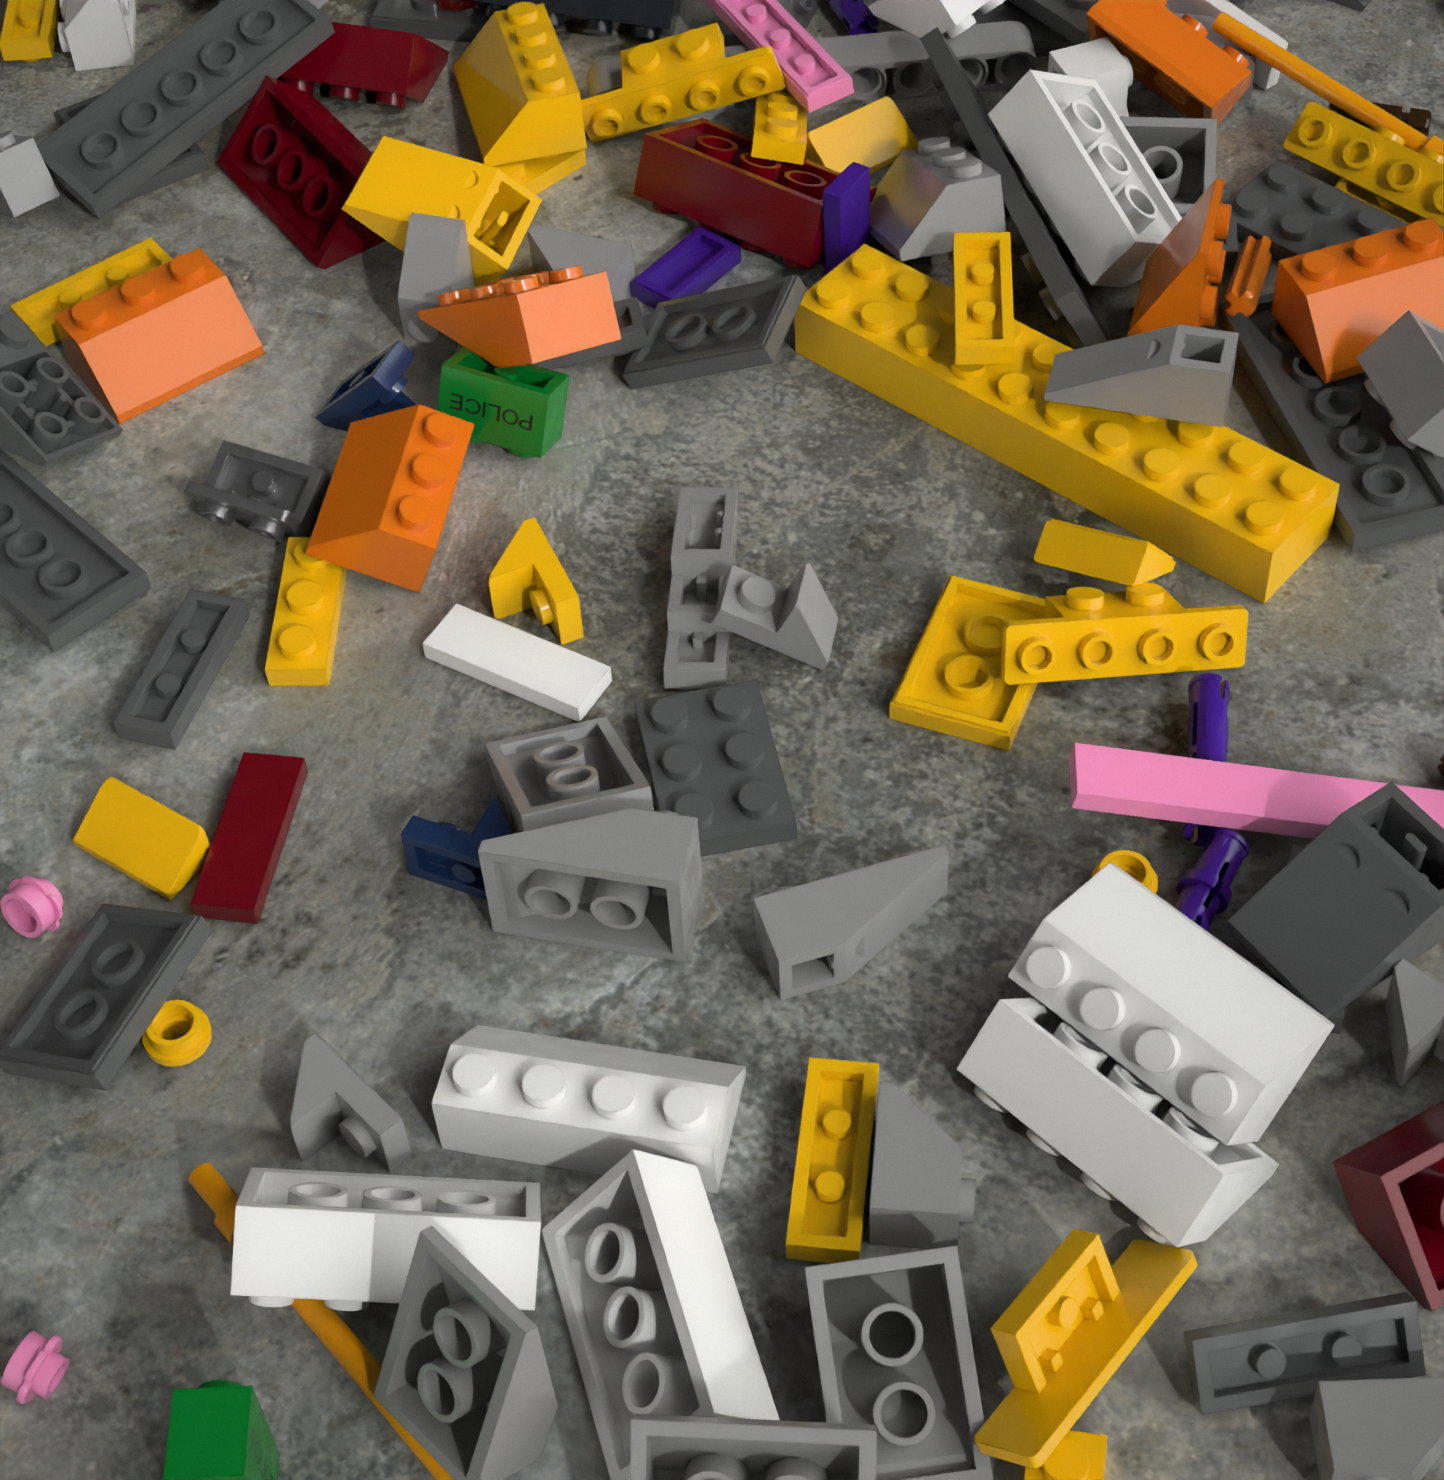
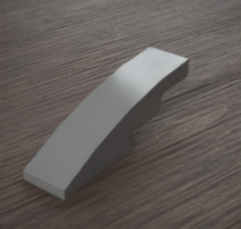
(700, 559)

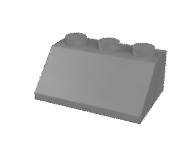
(1178, 153)
(932, 196)
(749, 1449)

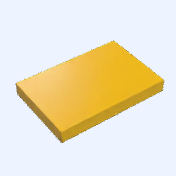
(956, 667)

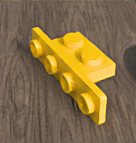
(679, 80)
(1371, 160)
(1121, 635)
(1072, 1335)

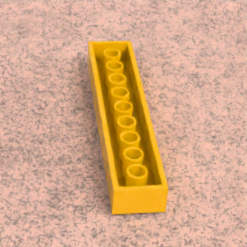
(1169, 481)

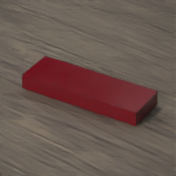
(249, 838)

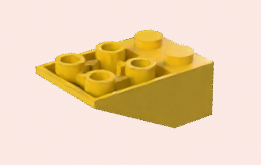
(425, 181)

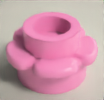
(32, 906)
(35, 1367)

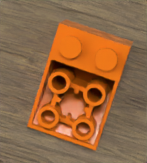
(1183, 267)
(528, 316)

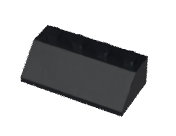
(644, 18)

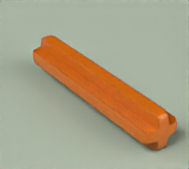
(1248, 276)

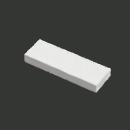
(517, 662)

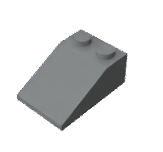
(1408, 380)
(566, 775)
(600, 882)
(901, 1359)
(465, 1368)

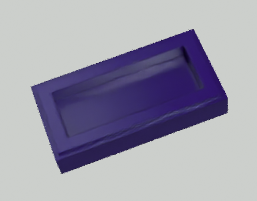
(846, 215)
(686, 268)

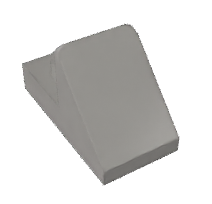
(788, 620)
(1414, 1019)
(337, 1101)

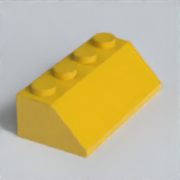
(520, 88)

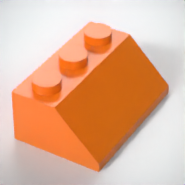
(1173, 56)
(1353, 291)
(157, 335)
(391, 494)

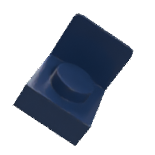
(370, 390)
(450, 855)

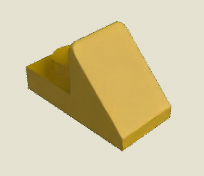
(534, 578)

